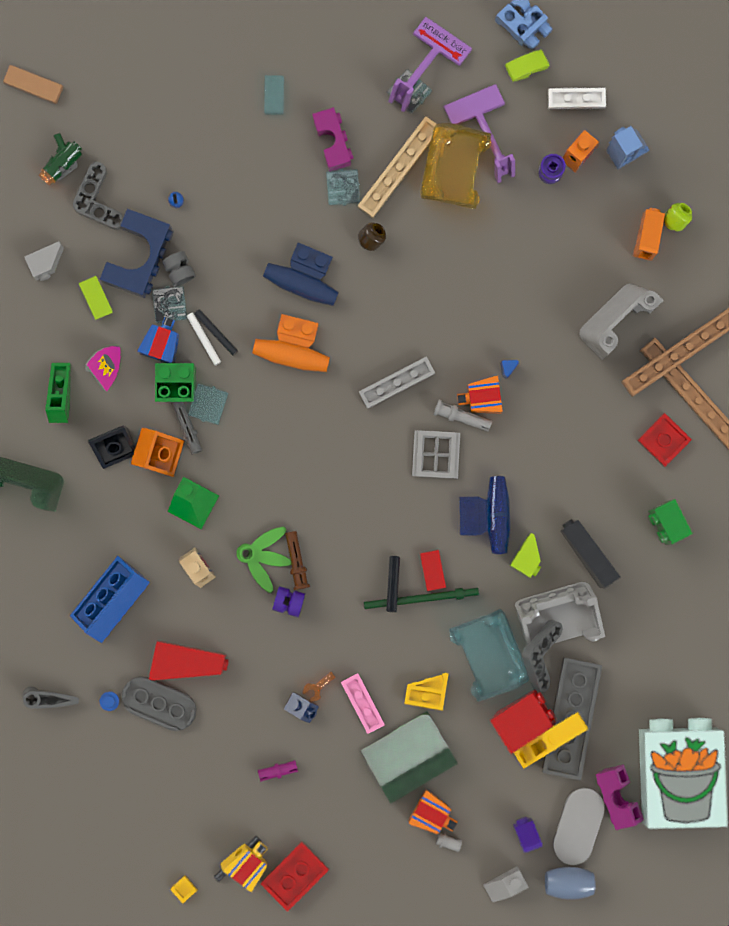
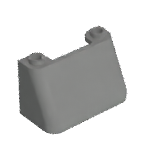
(598, 331)
(571, 605)

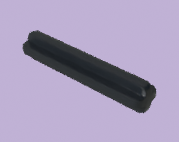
(393, 581)

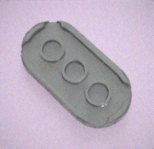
(578, 826)

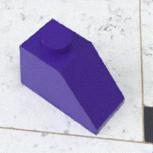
(527, 834)

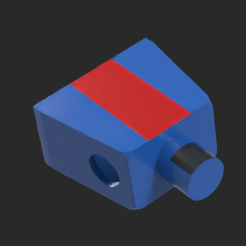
(161, 342)

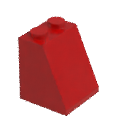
(523, 720)

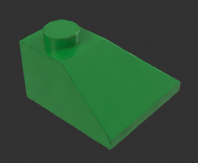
(192, 503)

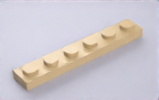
(398, 168)

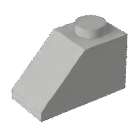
(44, 261)
(506, 885)

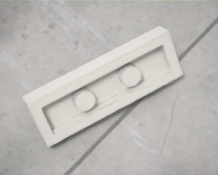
(577, 98)

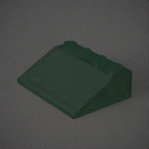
(409, 757)

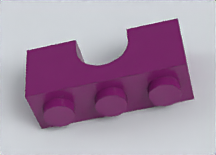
(328, 123)
(622, 813)

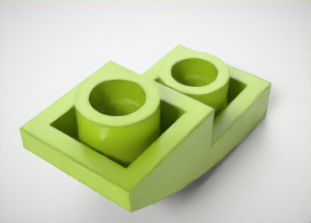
(526, 65)
(95, 297)

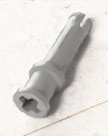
(453, 413)

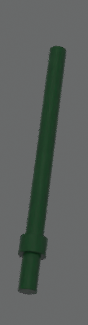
(459, 594)

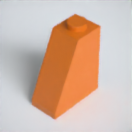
(649, 234)

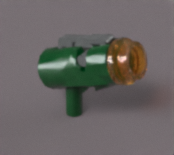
(63, 161)

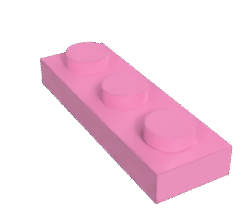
(362, 703)

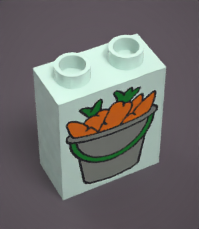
(682, 774)

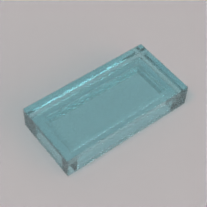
(274, 95)

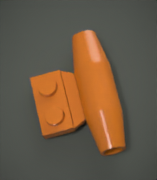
(293, 346)

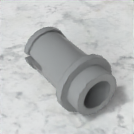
(448, 842)

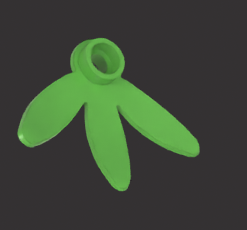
(257, 555)

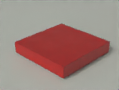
(664, 440)

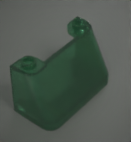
(45, 484)

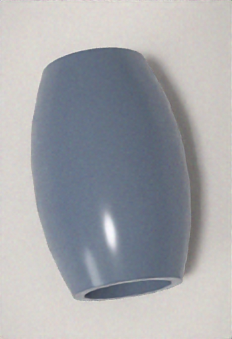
(569, 883)

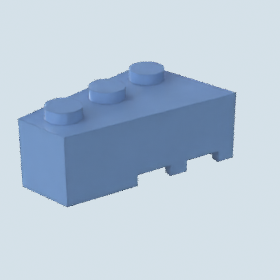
(626, 146)

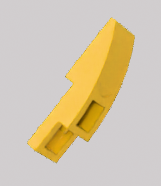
(551, 740)

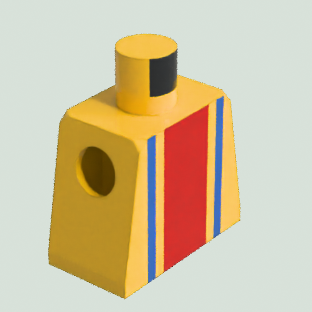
(246, 865)

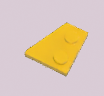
(427, 693)

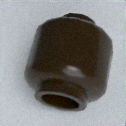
(372, 236)

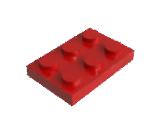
(294, 876)

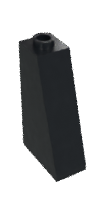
(589, 554)

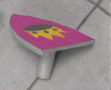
(104, 365)

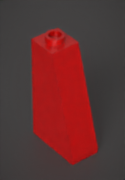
(181, 661)

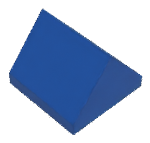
(508, 367)

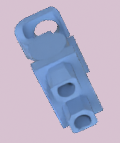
(524, 27)

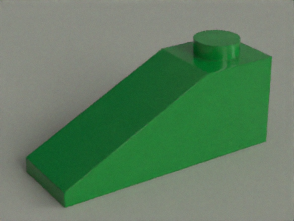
(59, 393)

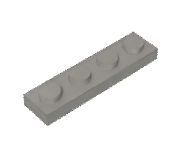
(396, 382)

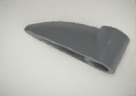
(47, 699)

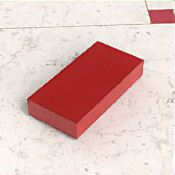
(432, 570)

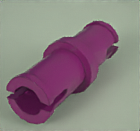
(277, 770)

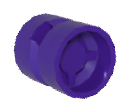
(551, 168)
(295, 603)

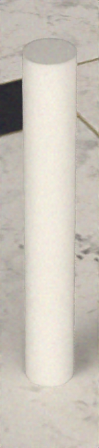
(203, 338)

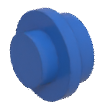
(109, 701)

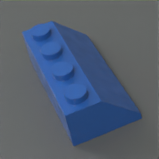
(109, 599)

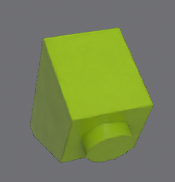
(527, 558)

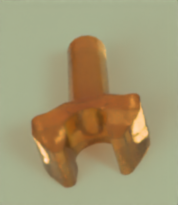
(317, 687)

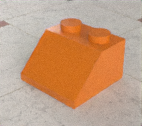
(157, 452)

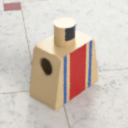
(196, 568)

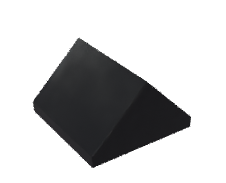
(113, 446)

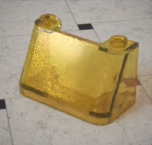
(454, 164)

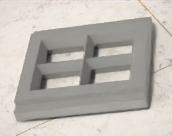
(453, 455)

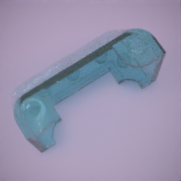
(491, 654)

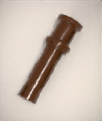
(299, 571)

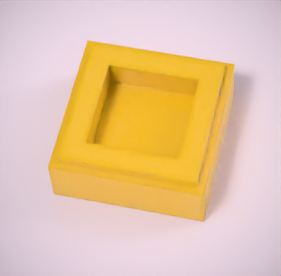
(183, 889)

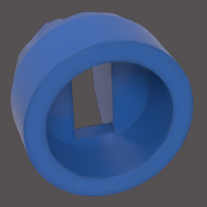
(180, 199)

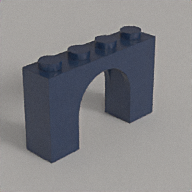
(139, 280)

